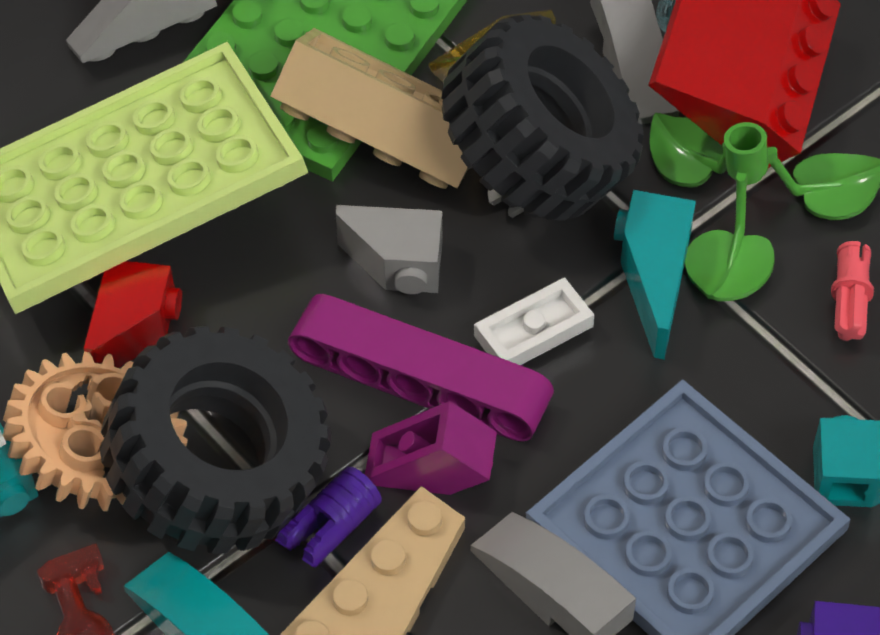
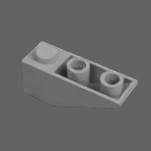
(128, 21)

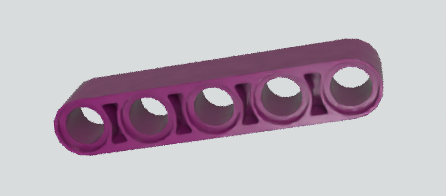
(420, 365)

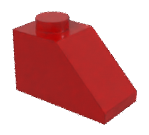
(132, 311)

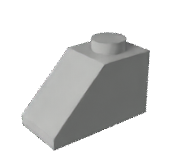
(393, 245)

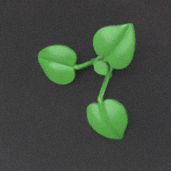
(734, 264)

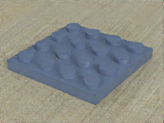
(691, 517)

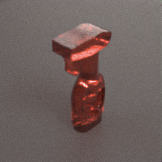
(62, 577)

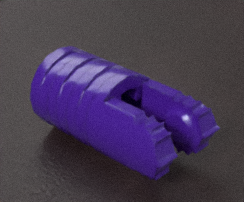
(335, 512)

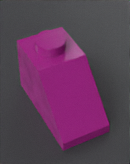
(435, 450)

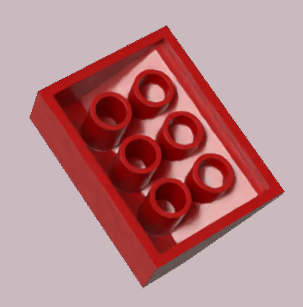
(746, 65)

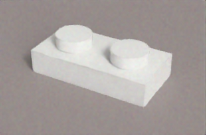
(535, 323)

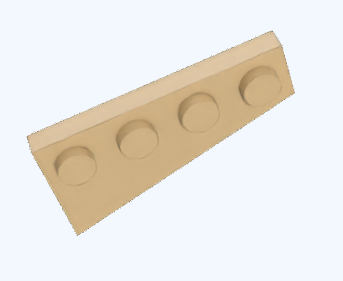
(389, 576)

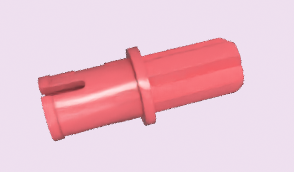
(852, 290)

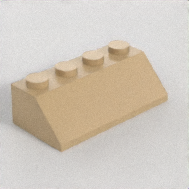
(370, 103)

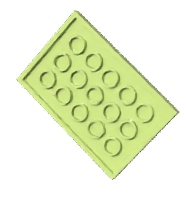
(136, 174)

